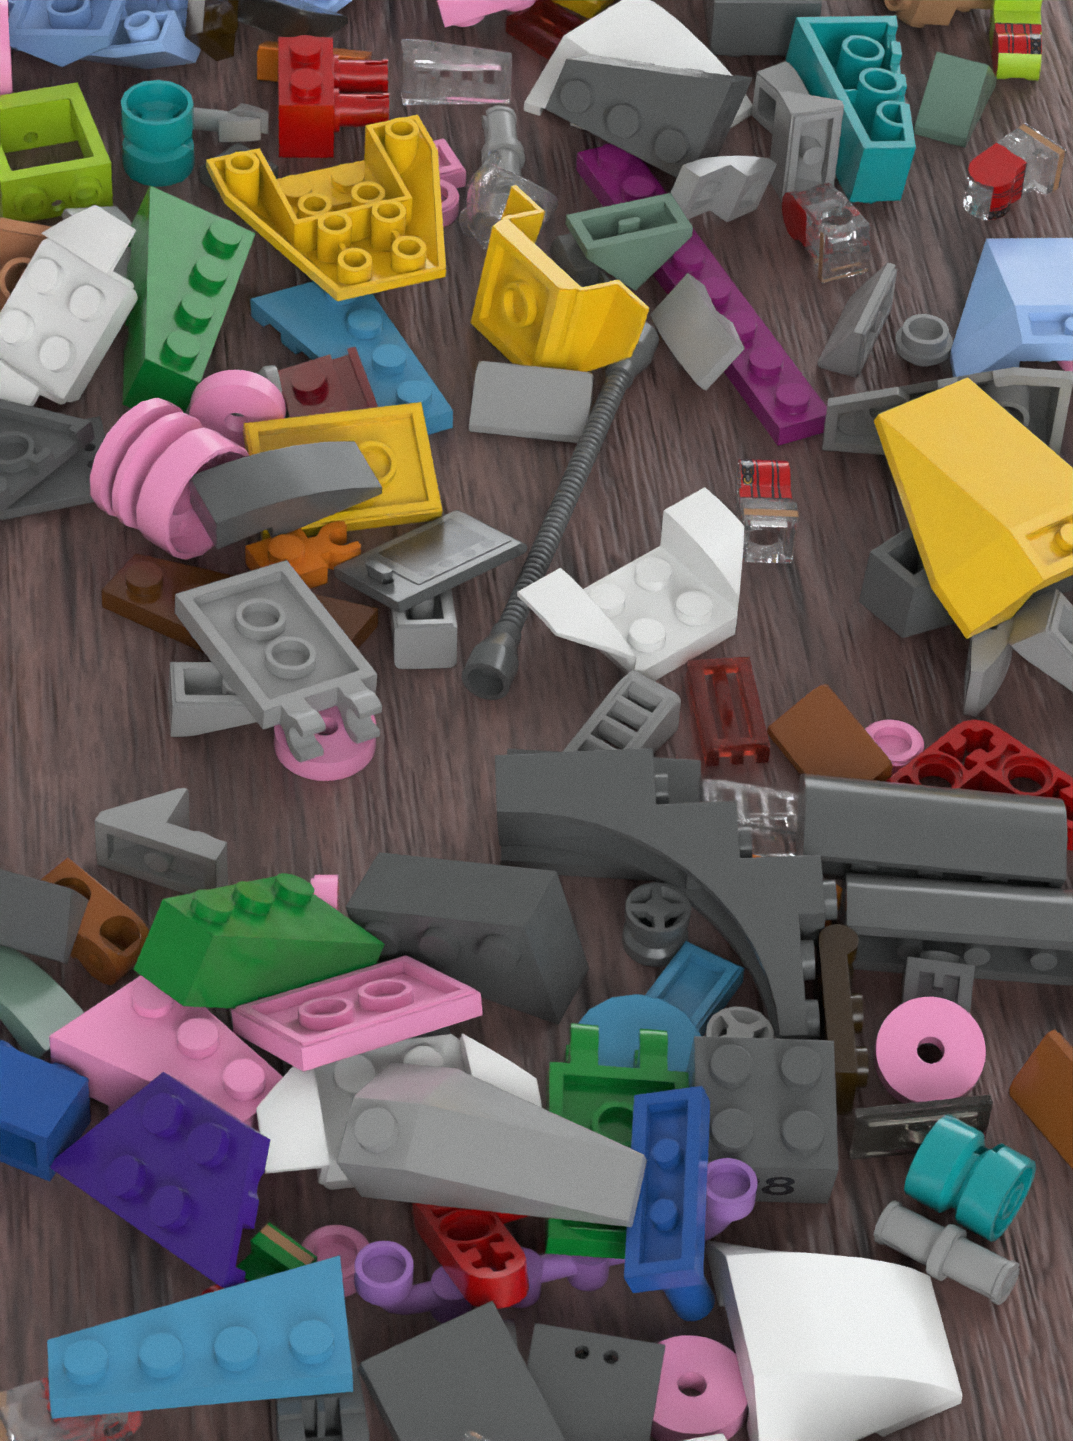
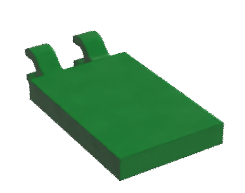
(602, 1102)

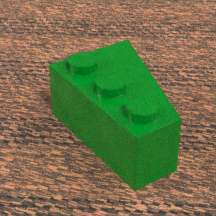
(250, 943)

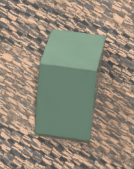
(954, 99)
(631, 236)

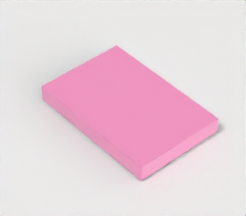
(355, 1012)

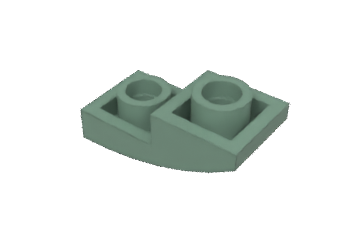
(32, 1003)

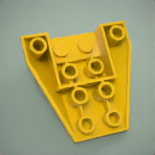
(352, 223)
(980, 502)

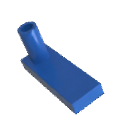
(670, 1215)

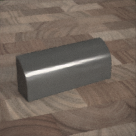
(931, 832)
(997, 927)

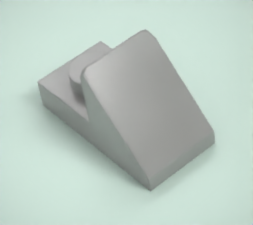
(155, 844)

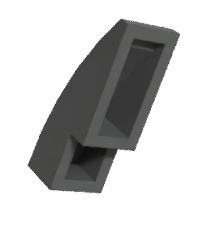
(280, 490)

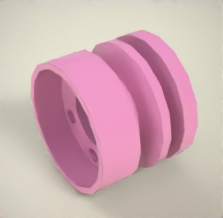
(146, 473)

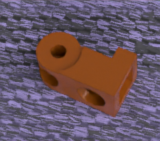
(109, 931)

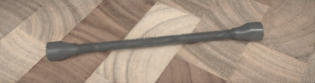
(495, 659)

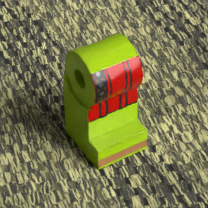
(1016, 38)

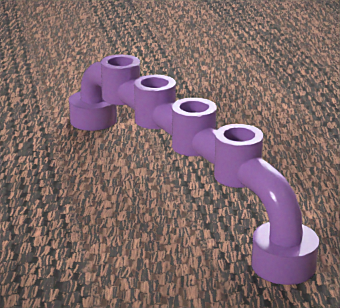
(386, 1268)

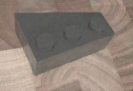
(479, 924)

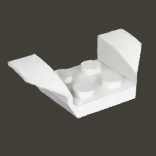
(65, 309)
(661, 604)
(311, 1108)

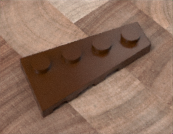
(147, 590)

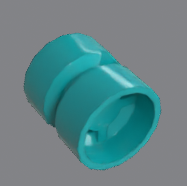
(157, 133)
(965, 1175)

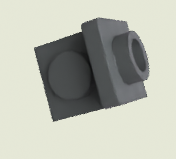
(938, 976)

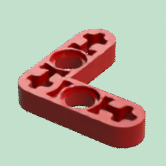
(990, 766)
(469, 1245)

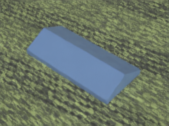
(63, 28)

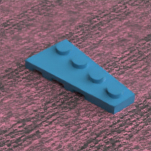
(322, 326)
(226, 1346)

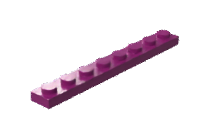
(763, 370)

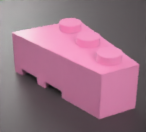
(145, 1033)

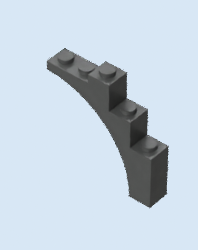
(621, 812)

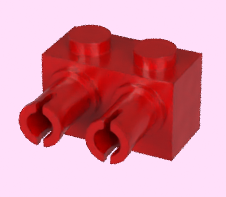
(310, 96)

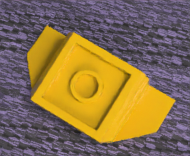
(539, 311)

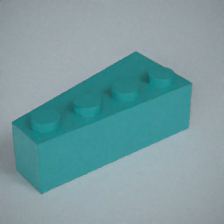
(860, 65)

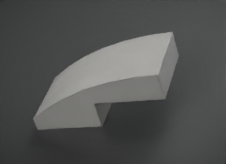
(723, 185)
(696, 332)
(986, 666)

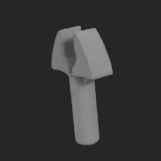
(237, 125)

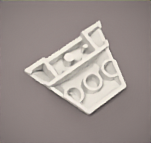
(630, 32)
(832, 1343)

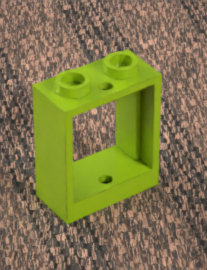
(46, 119)

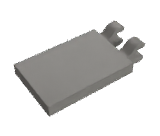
(282, 655)

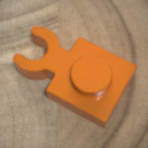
(307, 556)

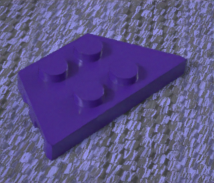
(175, 1173)

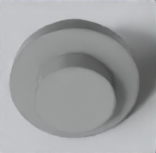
(924, 340)

